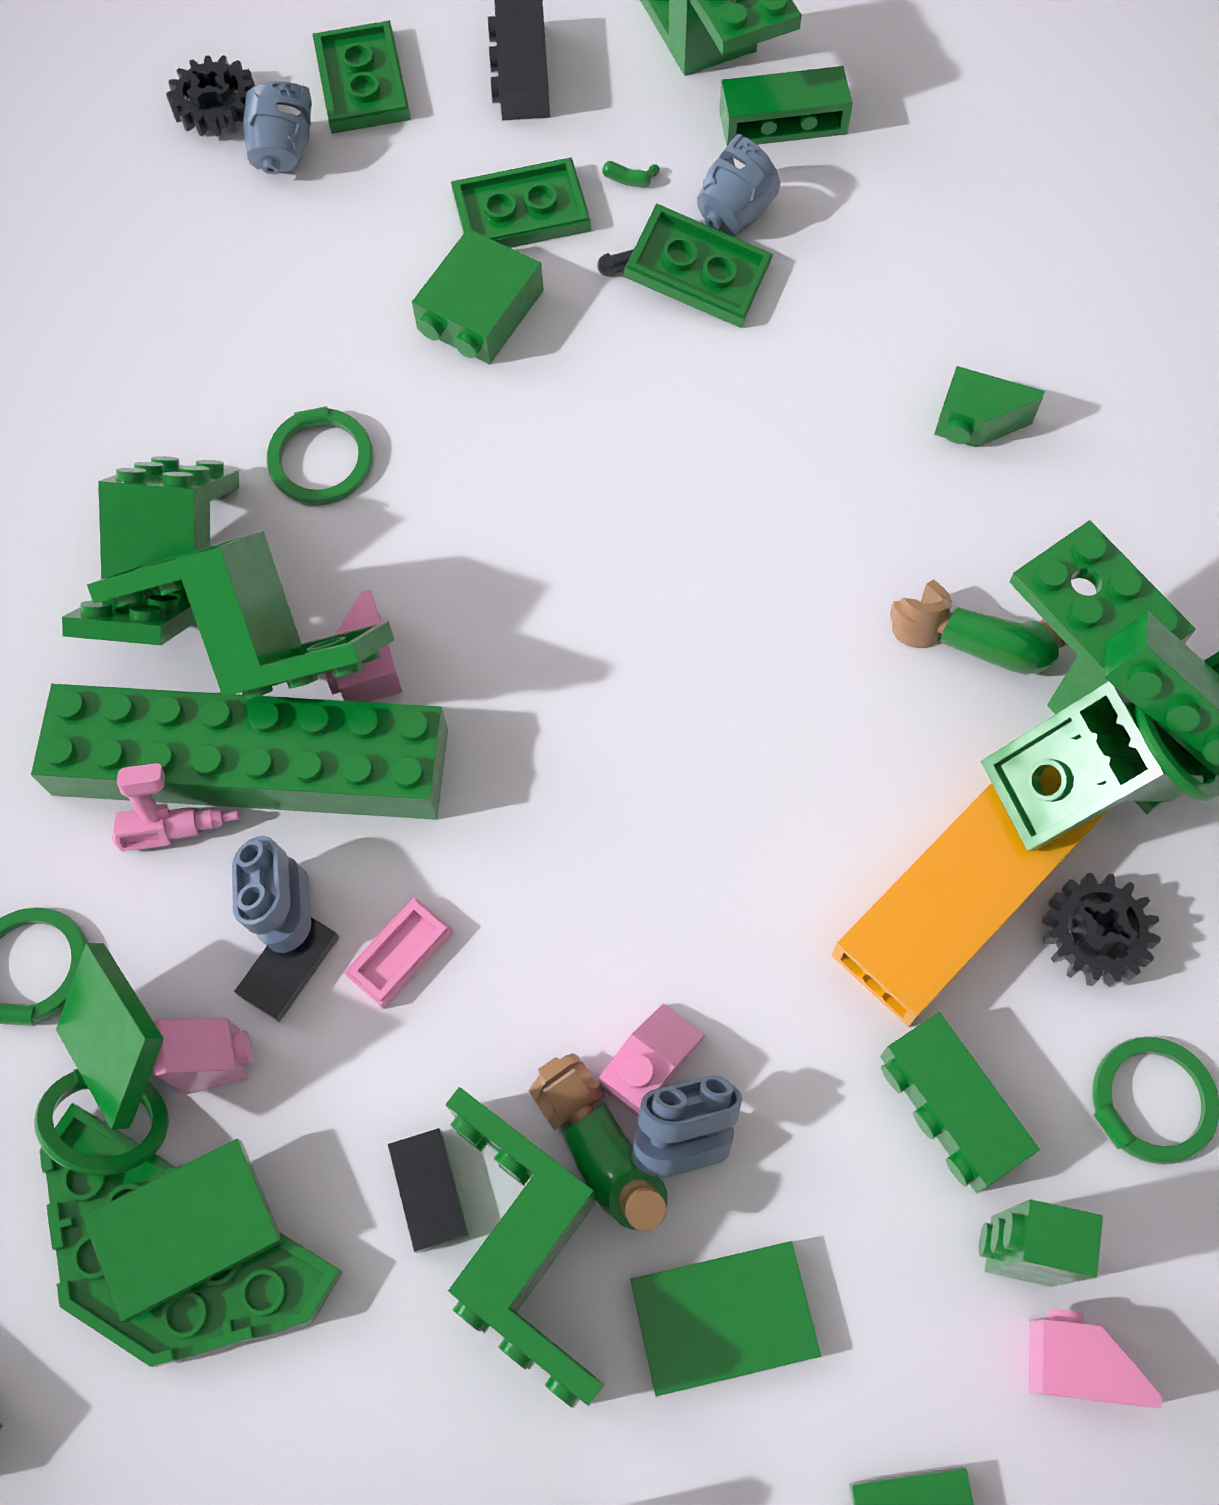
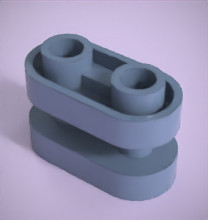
(271, 894)
(686, 1126)

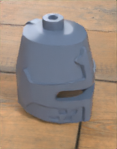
(276, 137)
(736, 196)

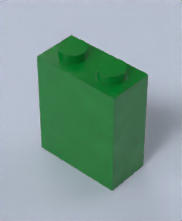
(478, 296)

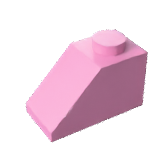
(378, 677)
(201, 1053)
(650, 1058)
(1084, 1363)

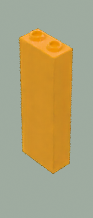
(950, 904)

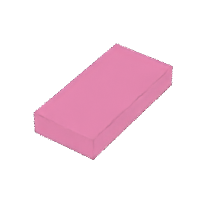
(398, 952)

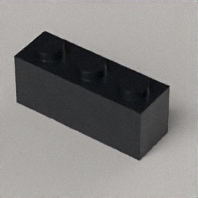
(519, 59)

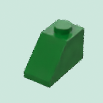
(985, 408)

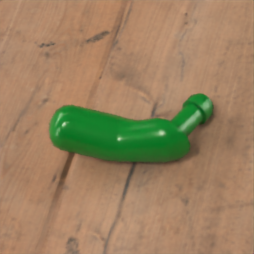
(628, 176)

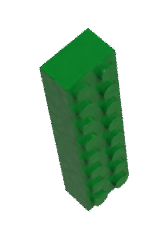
(245, 751)

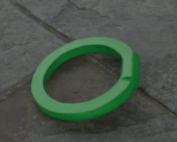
(309, 419)
(1200, 791)
(32, 1014)
(1116, 1127)
(95, 1165)

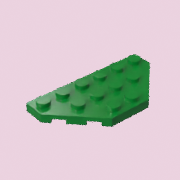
(245, 1303)

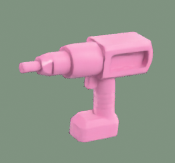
(155, 824)

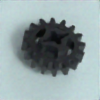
(211, 95)
(1117, 938)

